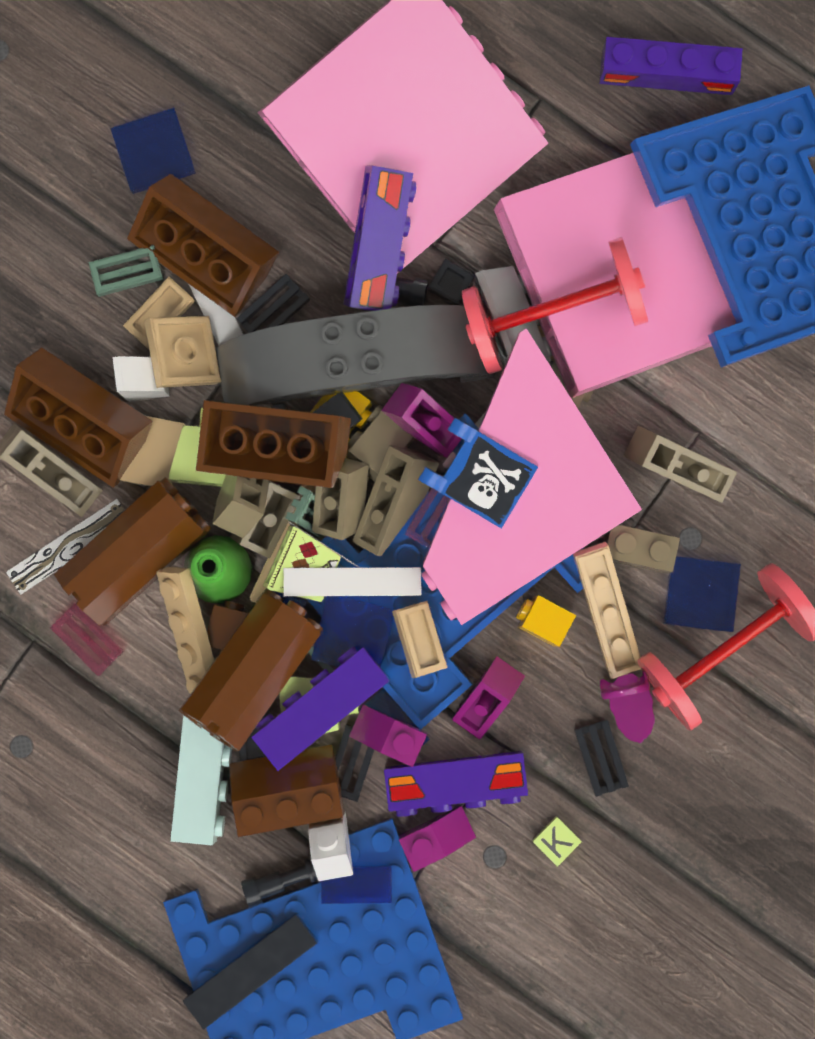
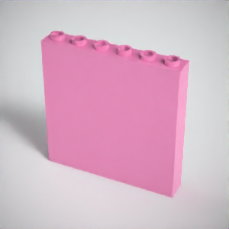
(411, 99)
(562, 246)

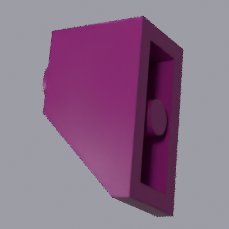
(422, 418)
(488, 697)
(388, 735)
(436, 838)

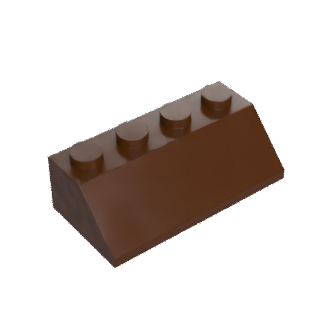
(202, 244)
(76, 416)
(272, 444)

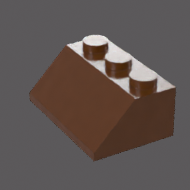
(296, 795)

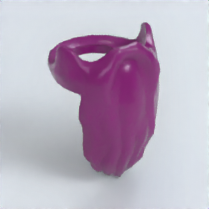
(630, 705)

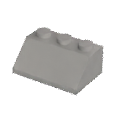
(504, 294)

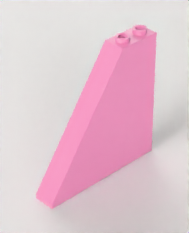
(563, 508)

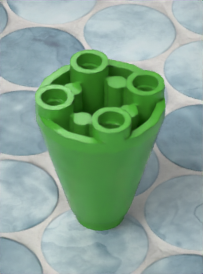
(231, 572)

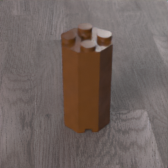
(131, 550)
(251, 670)

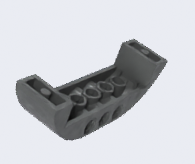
(349, 354)

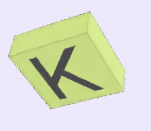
(556, 841)

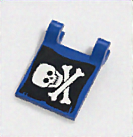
(482, 475)

